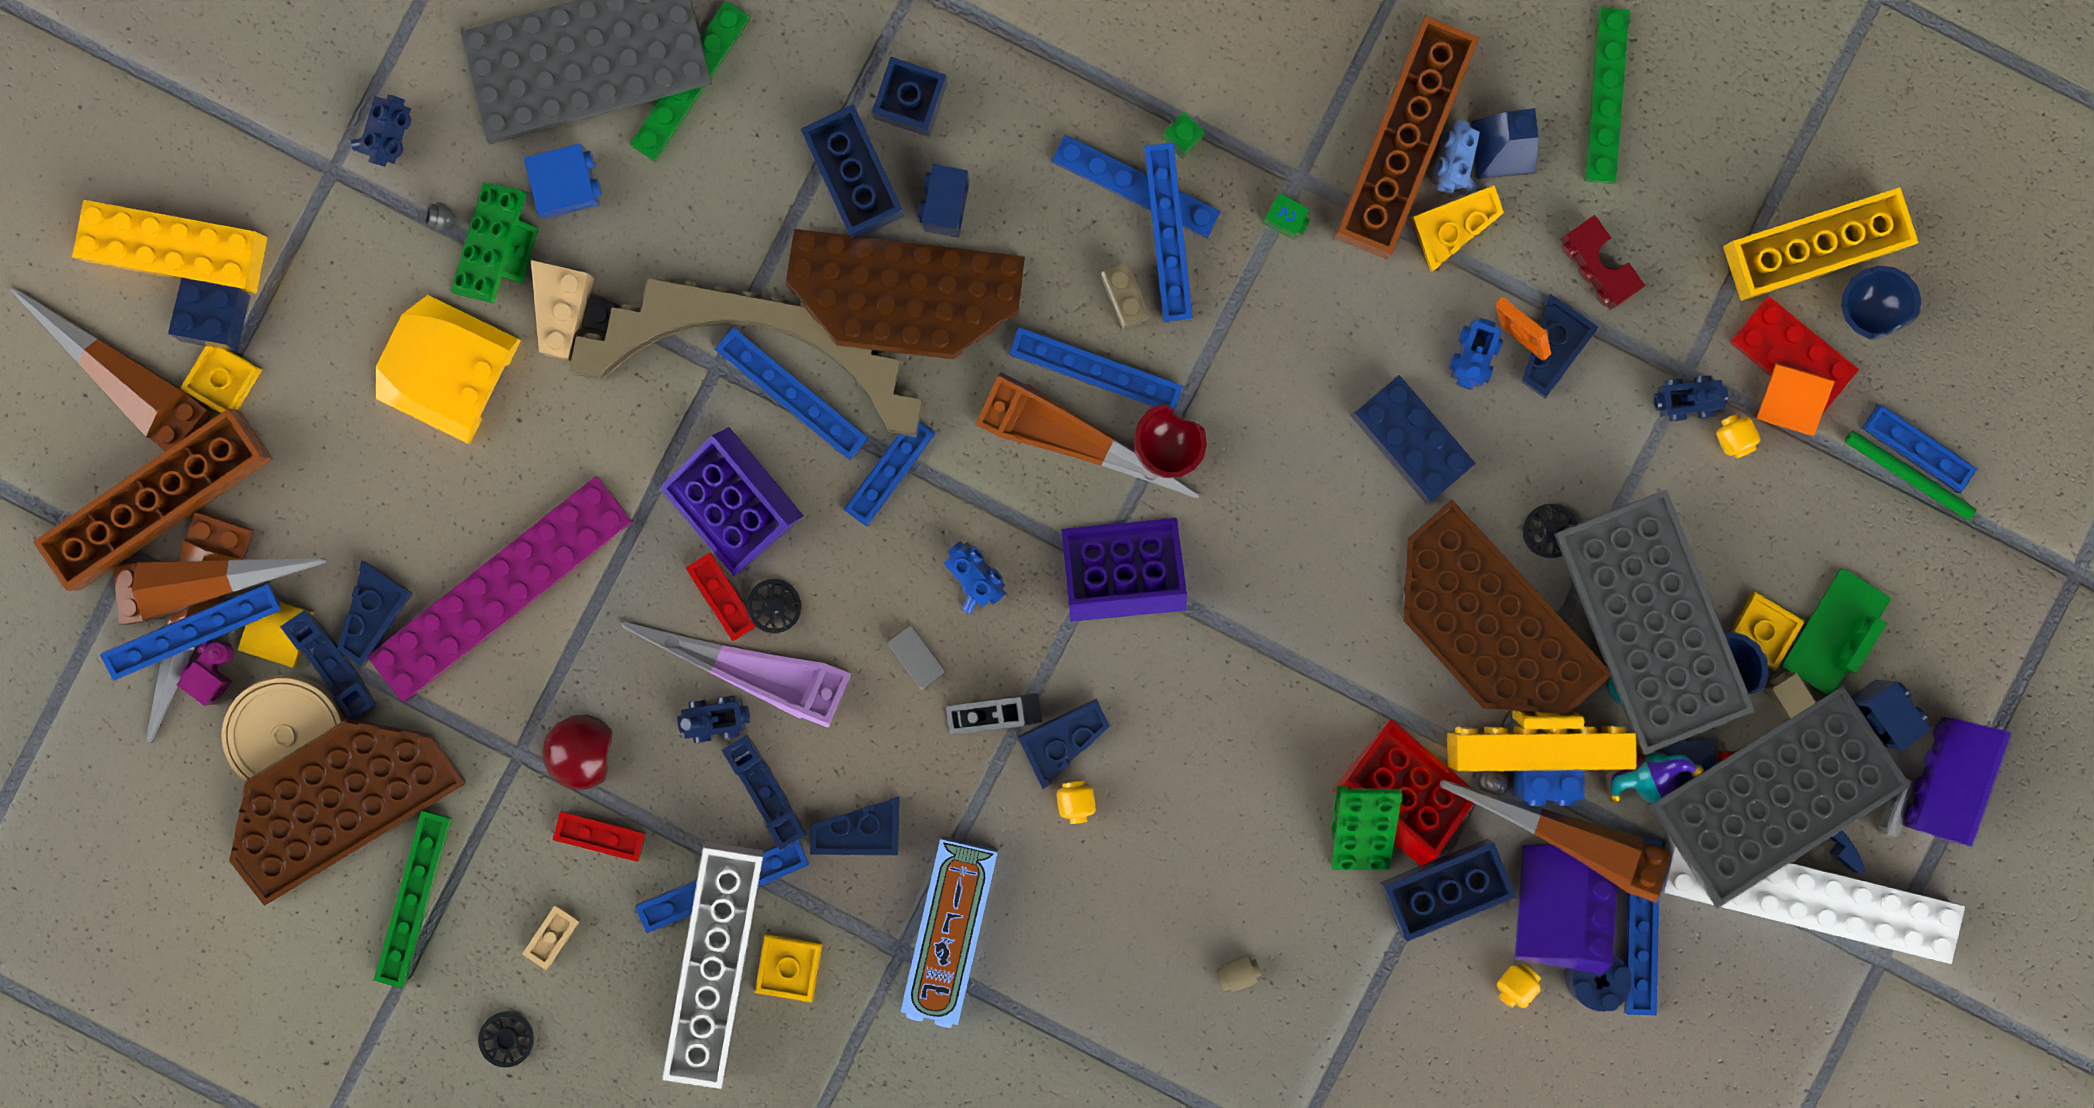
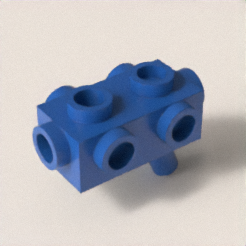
(1473, 362)
(978, 579)

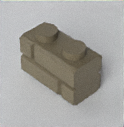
(1125, 296)

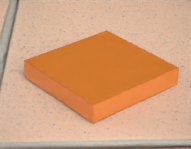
(1523, 329)
(1795, 399)

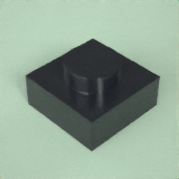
(597, 314)

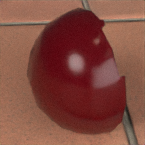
(1168, 443)
(578, 752)

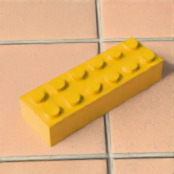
(1820, 244)
(169, 246)
(1541, 750)

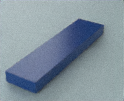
(1919, 448)
(887, 475)

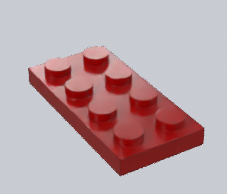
(1778, 337)

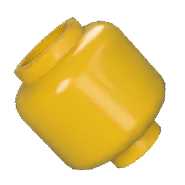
(1738, 436)
(1076, 801)
(1519, 986)

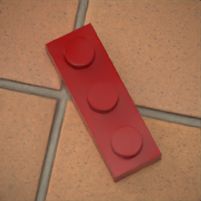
(721, 596)
(599, 836)

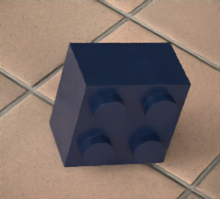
(909, 96)
(945, 200)
(209, 314)
(1891, 713)

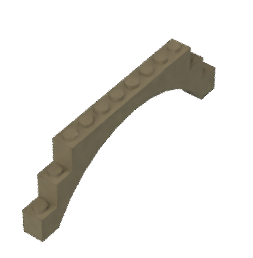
(678, 308)

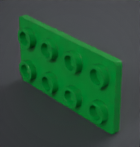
(495, 244)
(1838, 633)
(1364, 828)

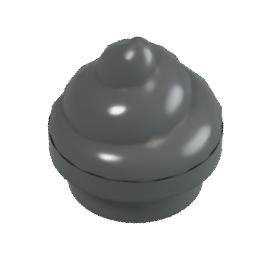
(439, 216)
(1493, 782)

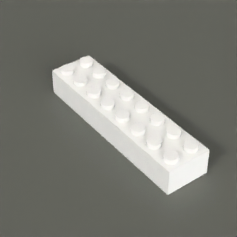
(713, 964)

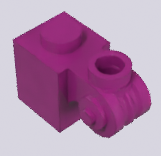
(202, 676)

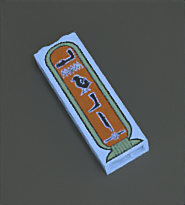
(949, 932)

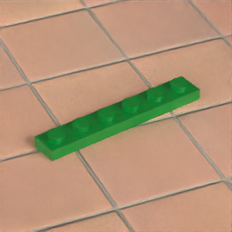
(1607, 95)
(672, 110)
(412, 899)

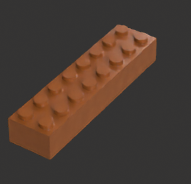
(1406, 137)
(152, 500)

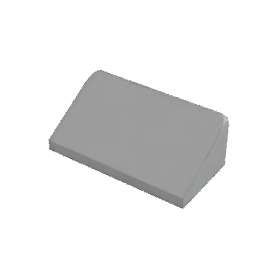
(915, 657)
(1894, 812)

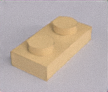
(551, 936)

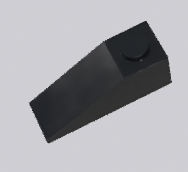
(994, 714)

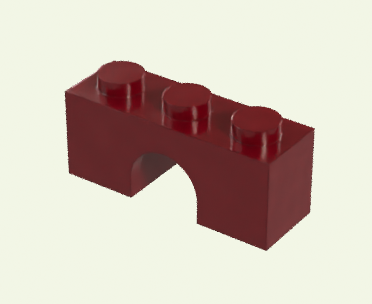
(1584, 246)

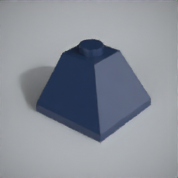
(1506, 144)

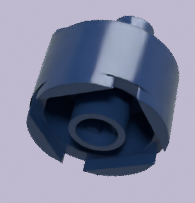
(1604, 995)

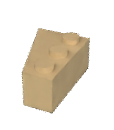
(559, 307)

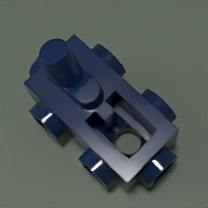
(384, 130)
(1698, 397)
(705, 720)

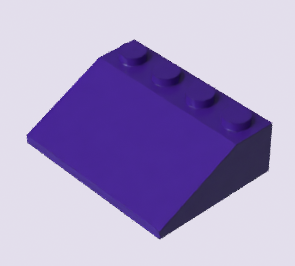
(731, 500)
(1124, 569)
(1956, 780)
(1564, 912)

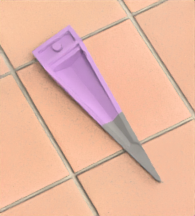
(791, 684)

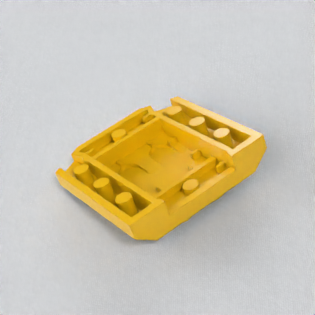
(443, 366)

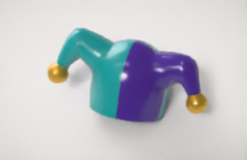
(1653, 777)

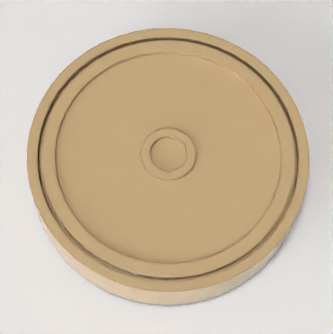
(275, 720)

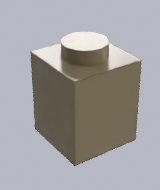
(1788, 694)

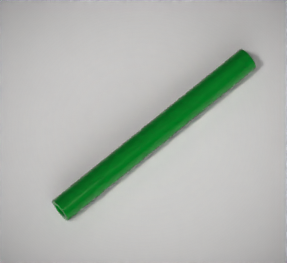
(1910, 475)

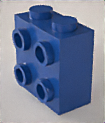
(563, 181)
(1554, 785)

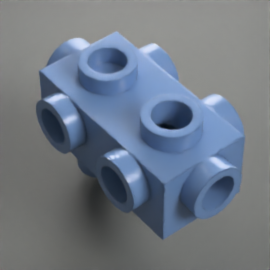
(1455, 158)

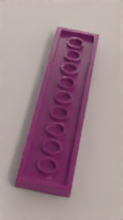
(500, 589)

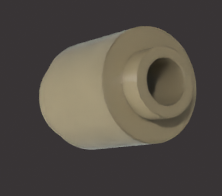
(1239, 974)

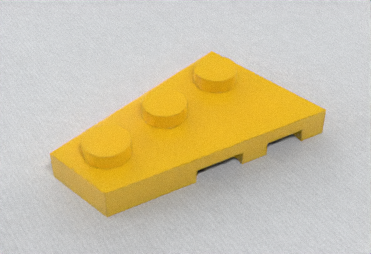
(1453, 224)

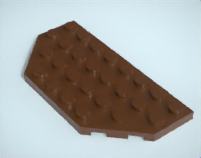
(902, 292)
(1492, 622)
(334, 801)

